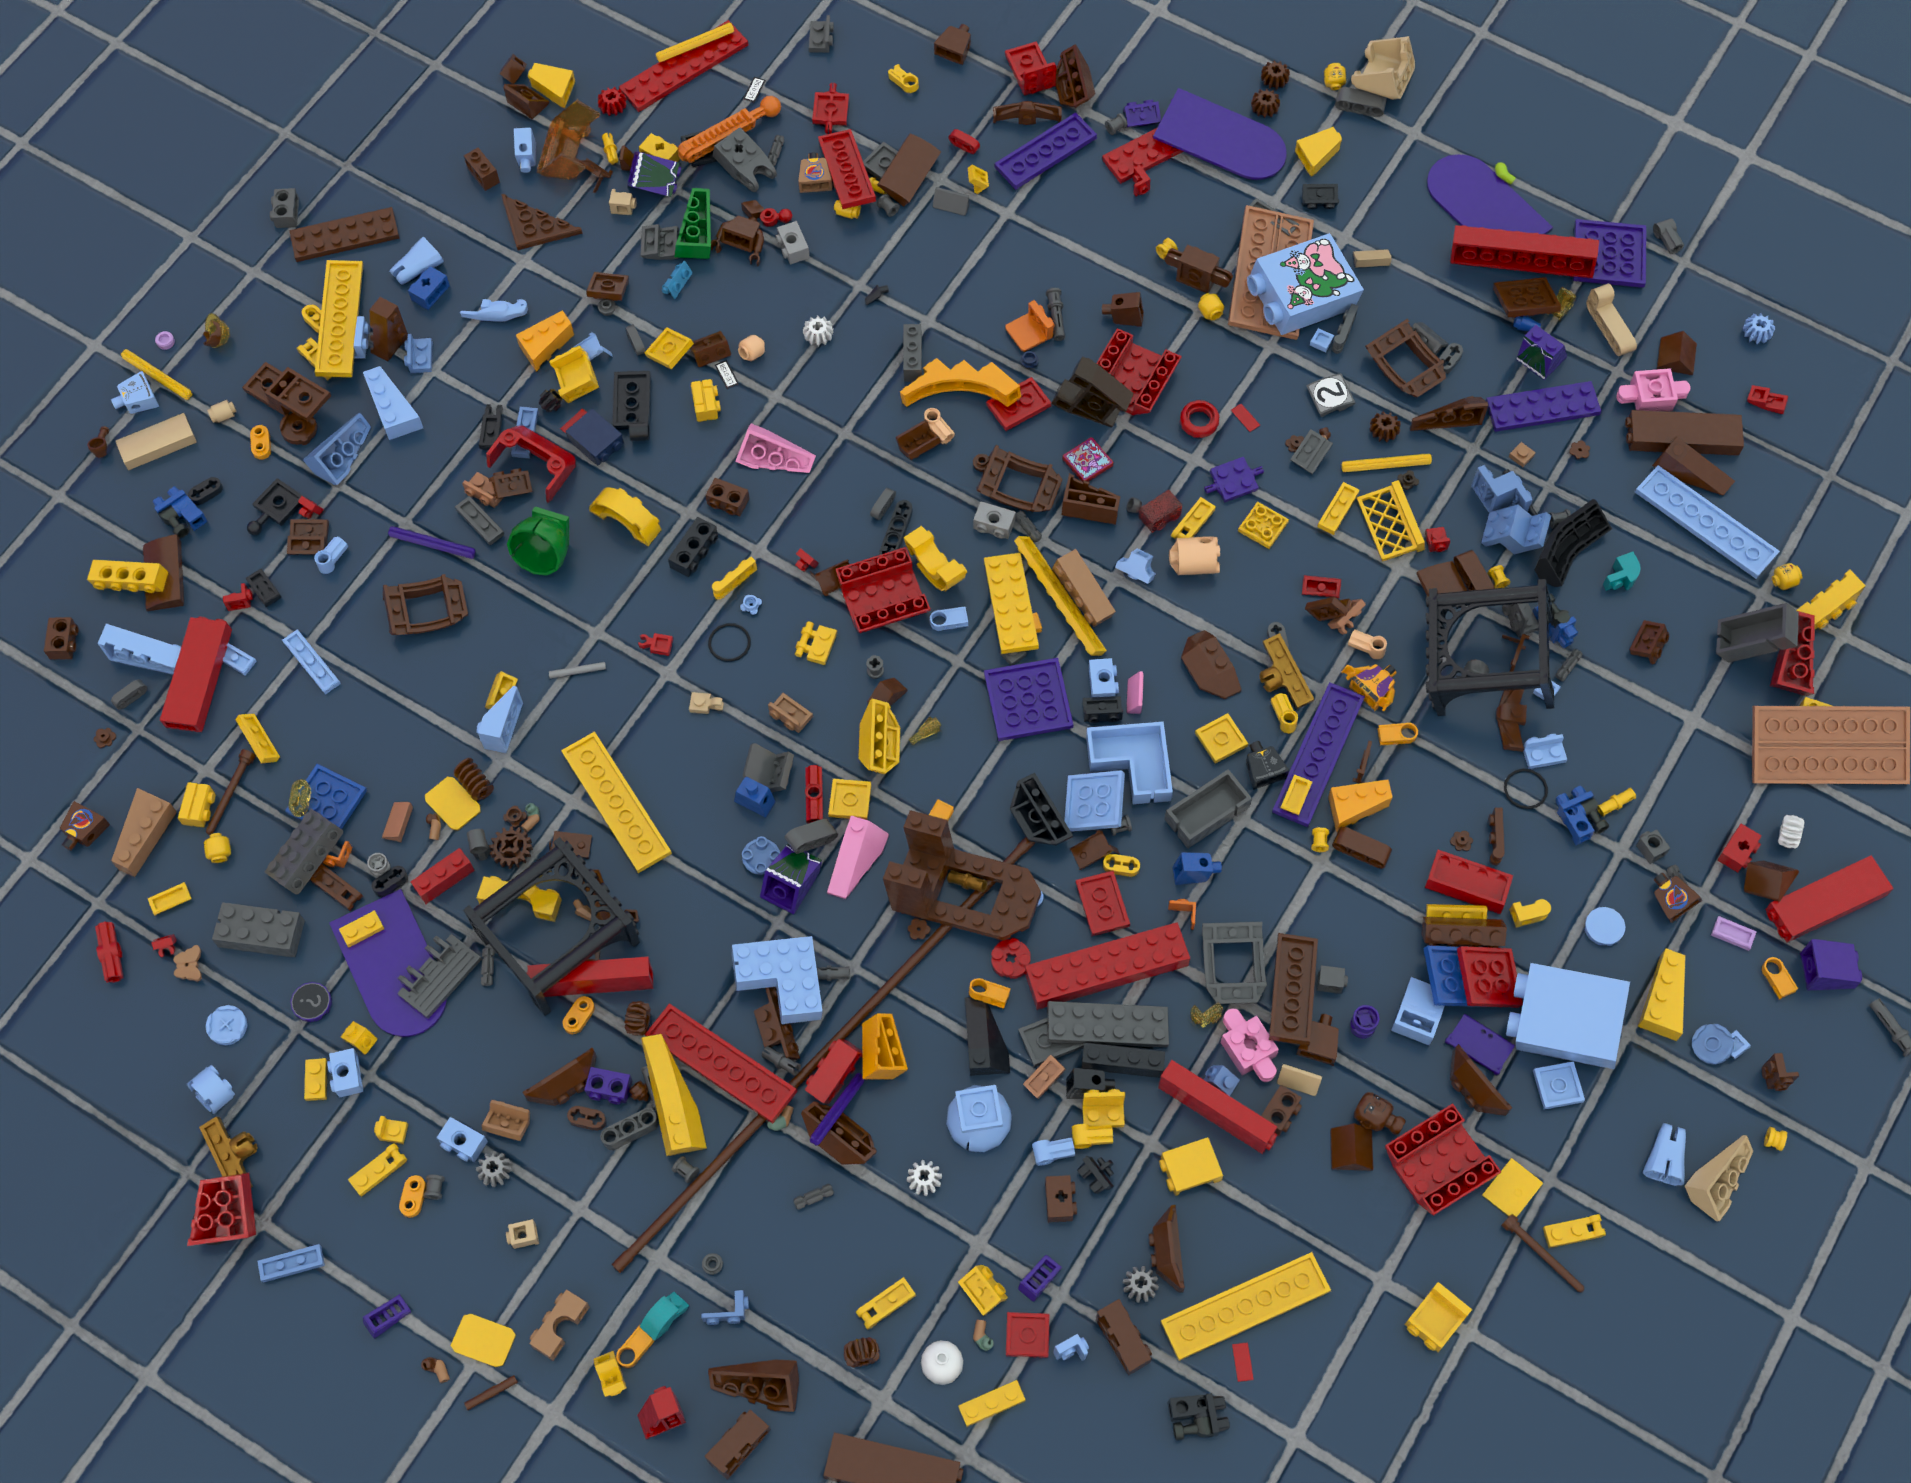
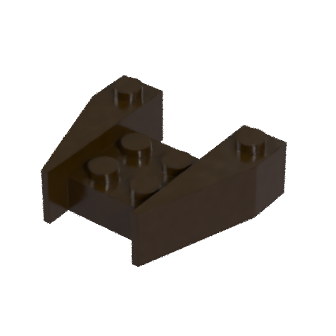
(1092, 394)

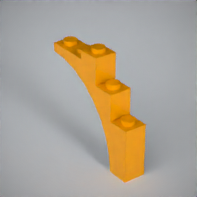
(962, 377)

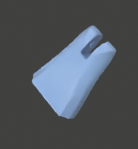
(416, 261)
(1667, 1157)

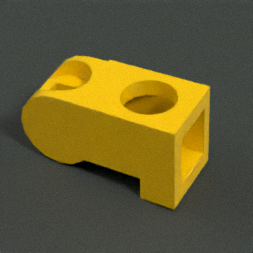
(1530, 913)

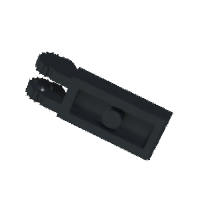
(490, 427)

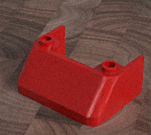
(558, 460)

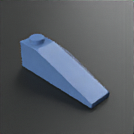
(335, 455)

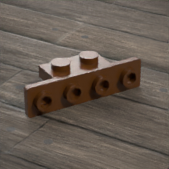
(772, 1030)

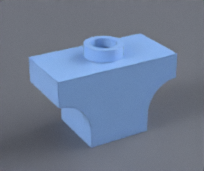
(1137, 566)

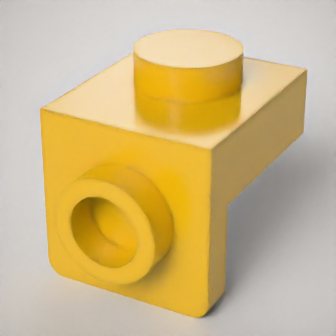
(359, 1037)

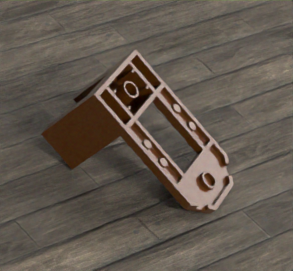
(931, 853)

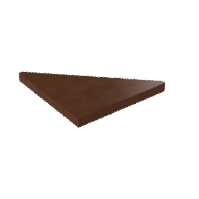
(534, 226)

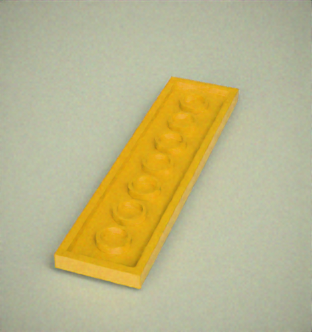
(338, 318)
(616, 802)
(1245, 1306)

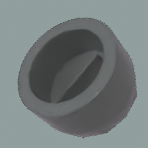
(1134, 505)

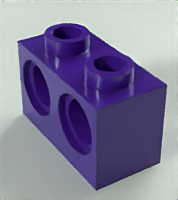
(610, 1081)

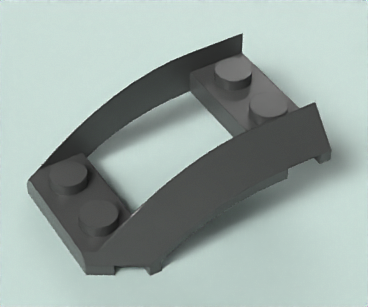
(1230, 933)

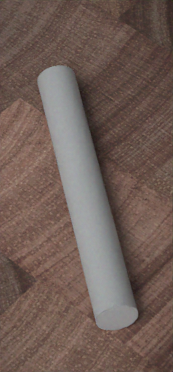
(577, 670)

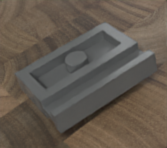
(1311, 451)

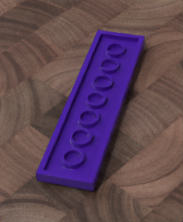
(1321, 748)

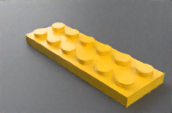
(1011, 603)

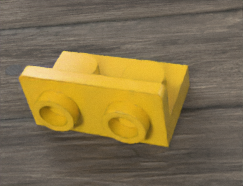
(983, 1289)

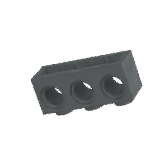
(912, 352)

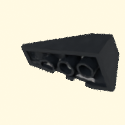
(985, 1043)

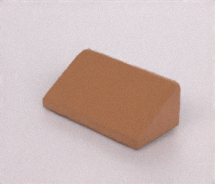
(397, 821)

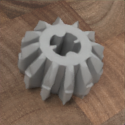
(486, 1166)
(1133, 1281)

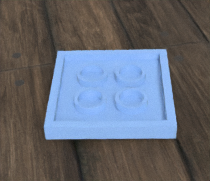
(1094, 800)

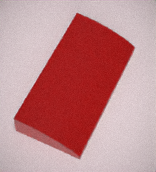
(1469, 881)

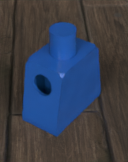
(752, 795)
(1194, 868)

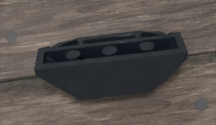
(1037, 813)

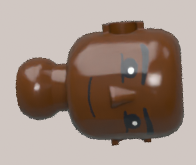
(1376, 1114)

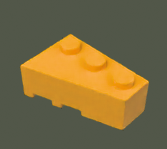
(545, 338)
(1357, 801)
(881, 1048)

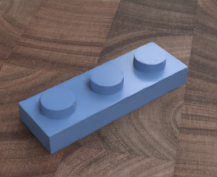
(528, 418)
(291, 1263)

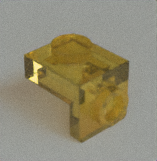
(1566, 299)
(1212, 1015)

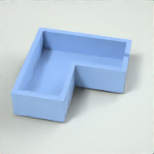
(1136, 748)
(783, 965)

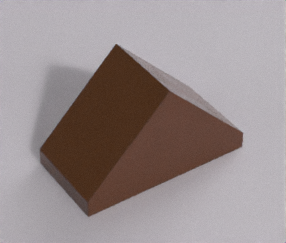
(888, 691)

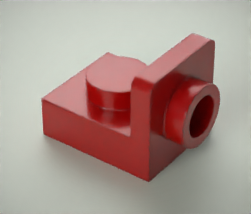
(1141, 181)
(1437, 539)
(238, 600)

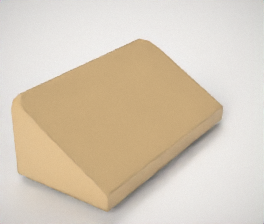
(1372, 258)
(1299, 1080)

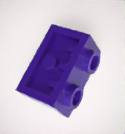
(1142, 114)

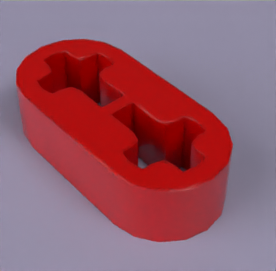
(964, 141)

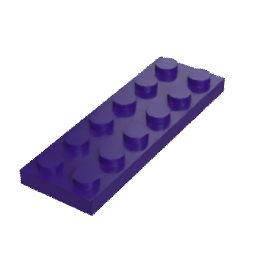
(1045, 151)
(1543, 406)

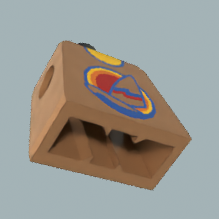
(814, 174)

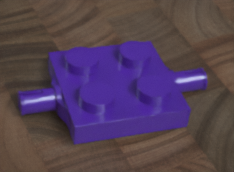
(1233, 479)

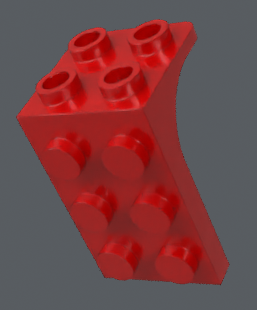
(1031, 68)

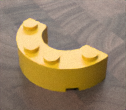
(628, 511)
(932, 562)

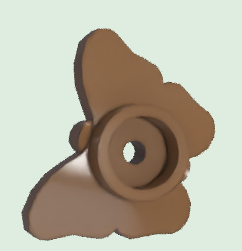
(189, 957)

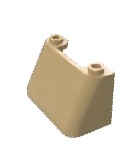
(1388, 68)

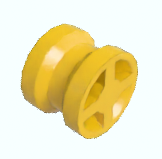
(1162, 249)
(1775, 1138)

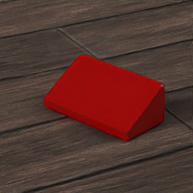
(1321, 586)

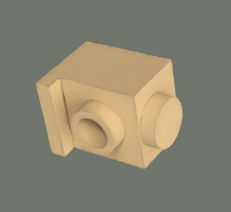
(621, 203)
(516, 1229)

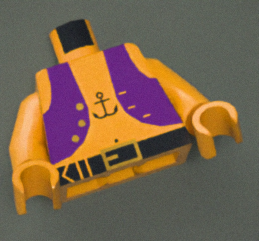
(1373, 683)

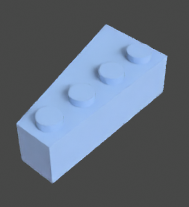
(393, 408)
(138, 650)

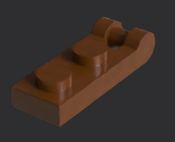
(1496, 837)
(335, 887)

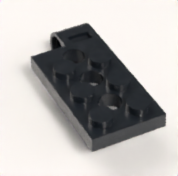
(640, 428)

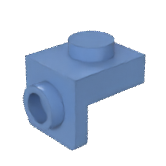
(1221, 1078)

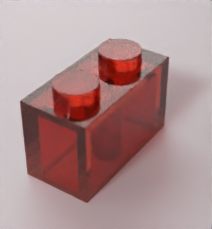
(1160, 511)

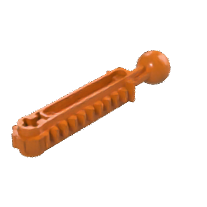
(704, 142)

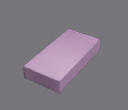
(1733, 933)

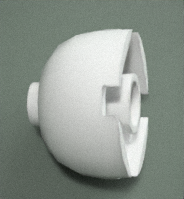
(942, 1362)

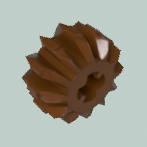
(1275, 75)
(1265, 103)
(1385, 426)
(637, 1018)
(861, 1352)

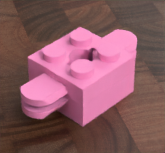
(1653, 382)
(1249, 1045)

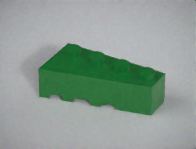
(695, 232)

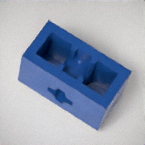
(428, 287)

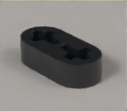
(205, 490)
(389, 881)

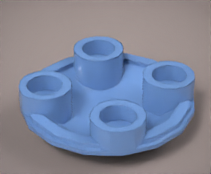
(759, 855)

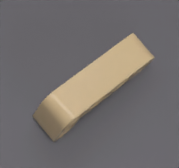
(1609, 321)

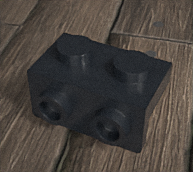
(1320, 195)
(1102, 709)

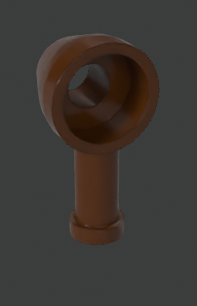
(98, 445)

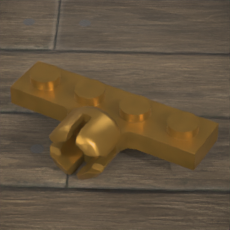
(1284, 672)
(228, 1152)

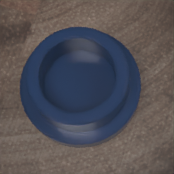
(1029, 360)

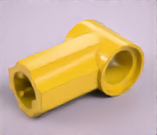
(1284, 712)
(1086, 1135)

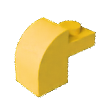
(609, 1374)

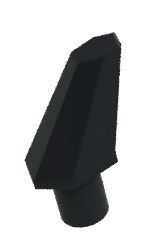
(876, 293)

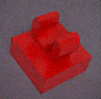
(309, 507)
(805, 560)
(164, 942)

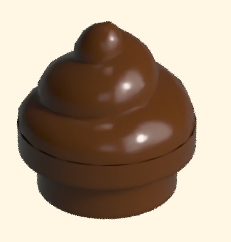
(639, 1091)

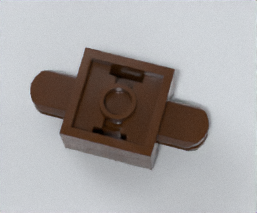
(1198, 268)

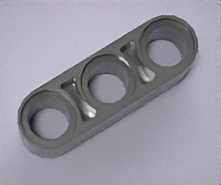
(1360, 102)
(811, 836)
(623, 1138)

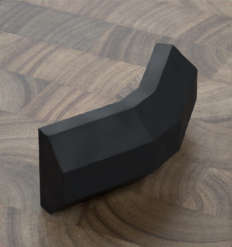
(1569, 540)

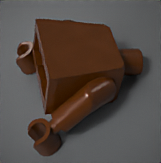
(742, 234)

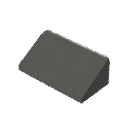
(951, 201)

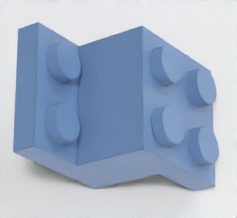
(1501, 491)
(1516, 529)

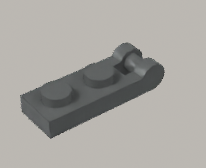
(1344, 329)

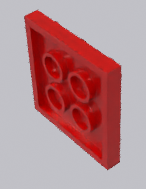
(1489, 976)

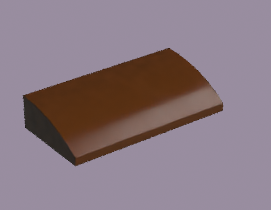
(908, 169)
(169, 554)

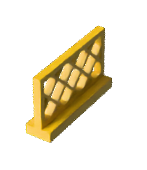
(1404, 513)

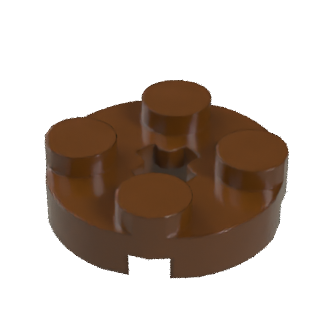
(300, 436)

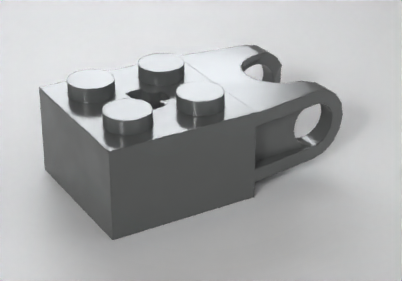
(743, 159)

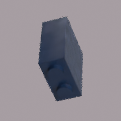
(595, 437)

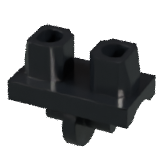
(1102, 1181)

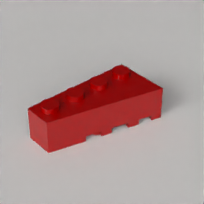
(1795, 665)

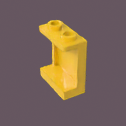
(574, 374)
(1190, 1166)
(1437, 1317)

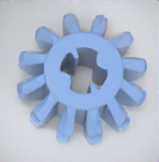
(1758, 328)

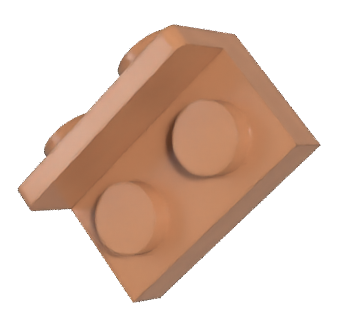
(482, 489)

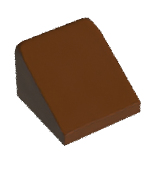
(626, 158)
(752, 208)

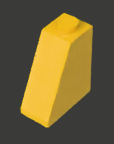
(552, 82)
(1318, 149)

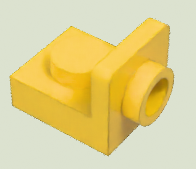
(978, 178)
(391, 1130)

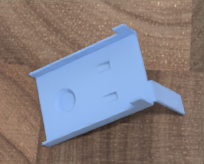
(592, 346)

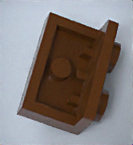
(917, 440)
(1776, 1075)

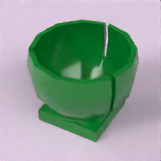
(540, 541)

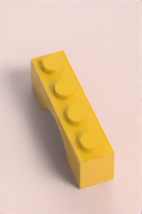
(544, 902)

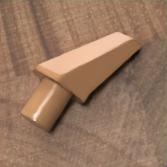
(581, 910)

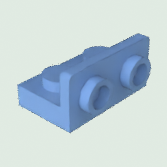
(418, 354)

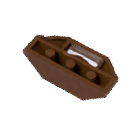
(1073, 78)
(1210, 665)
(564, 1082)
(1475, 1086)
(845, 1140)
(1167, 1249)

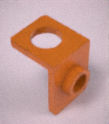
(341, 860)
(1184, 905)

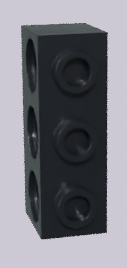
(691, 539)

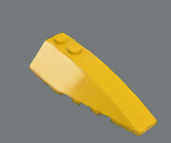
(674, 1103)

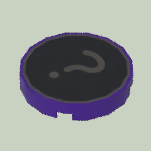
(311, 1002)

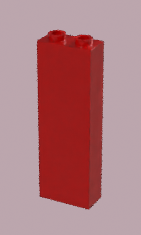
(196, 674)
(1828, 899)
(601, 977)
(1218, 1107)

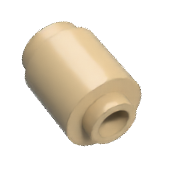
(221, 411)

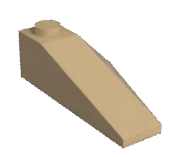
(1715, 1181)

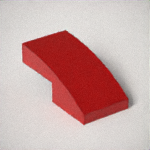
(1769, 401)

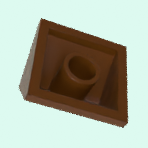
(525, 99)
(1677, 353)
(1768, 879)
(1351, 1148)

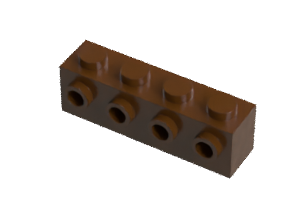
(1464, 932)

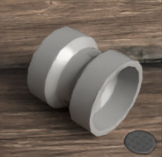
(377, 861)

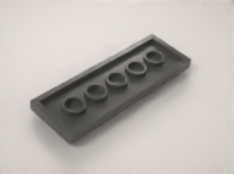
(1107, 1024)

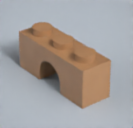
(567, 1308)

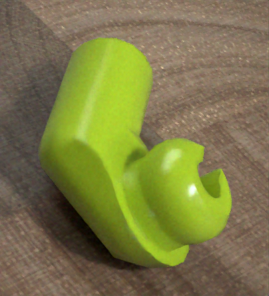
(1502, 172)

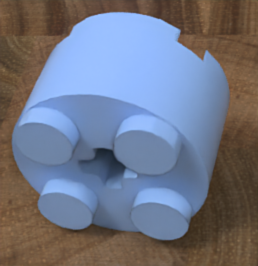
(211, 1090)

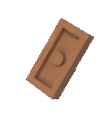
(1354, 610)
(1044, 1077)

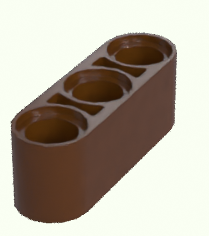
(1472, 571)
(1362, 847)

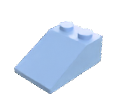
(500, 721)

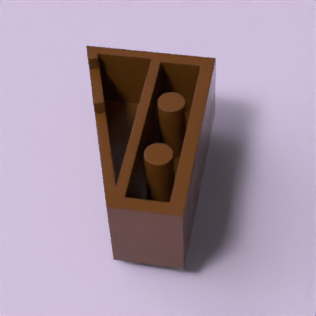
(387, 328)

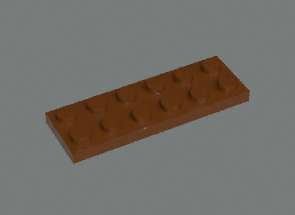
(344, 234)
(1293, 989)

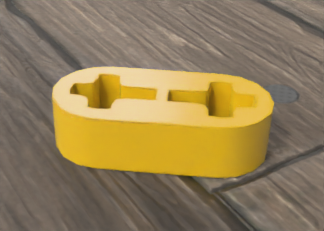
(1121, 865)

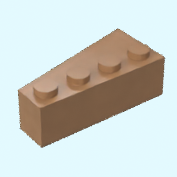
(1083, 588)
(142, 830)

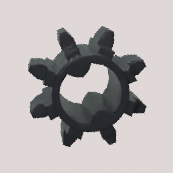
(550, 400)

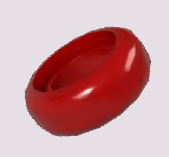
(1199, 406)

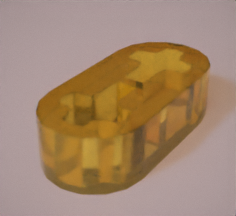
(295, 797)

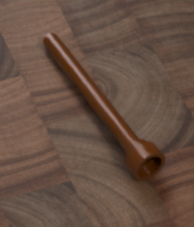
(245, 758)
(1512, 1224)

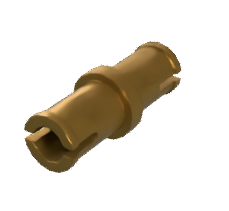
(967, 881)

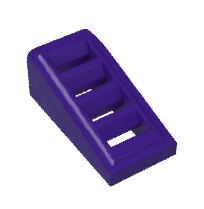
(1030, 1287)
(382, 1310)

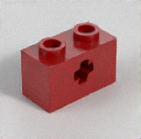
(1735, 857)

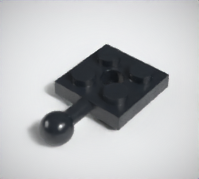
(278, 513)

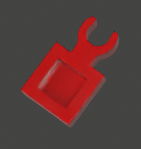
(659, 644)

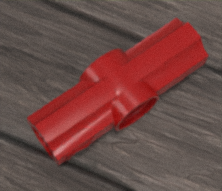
(814, 784)
(109, 952)

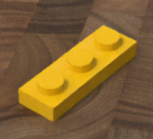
(1338, 508)
(257, 738)
(1456, 911)
(991, 1403)

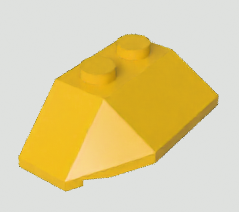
(879, 738)

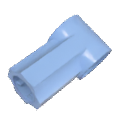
(330, 554)
(1046, 1151)

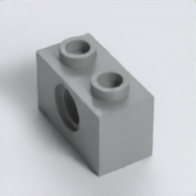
(793, 242)
(987, 513)

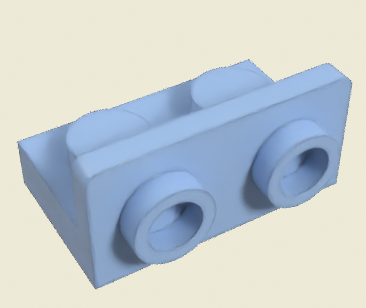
(1544, 751)
(1068, 1347)

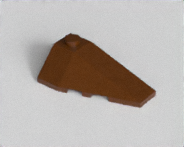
(1693, 468)
(764, 1382)

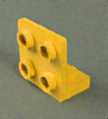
(1103, 1108)

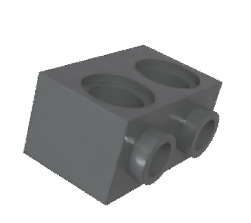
(285, 208)

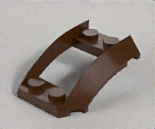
(1393, 338)
(994, 472)
(397, 611)

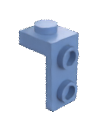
(741, 1304)

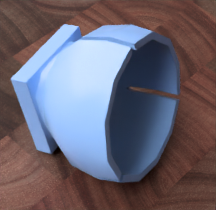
(979, 1117)

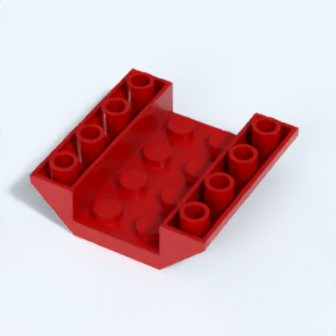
(1138, 370)
(881, 590)
(1440, 1161)

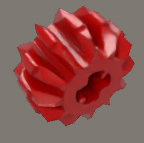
(612, 101)

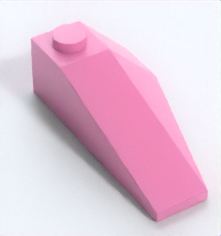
(772, 452)
(859, 849)

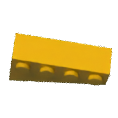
(1834, 600)
(1665, 998)

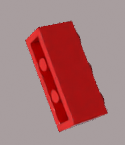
(442, 876)

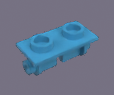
(679, 278)

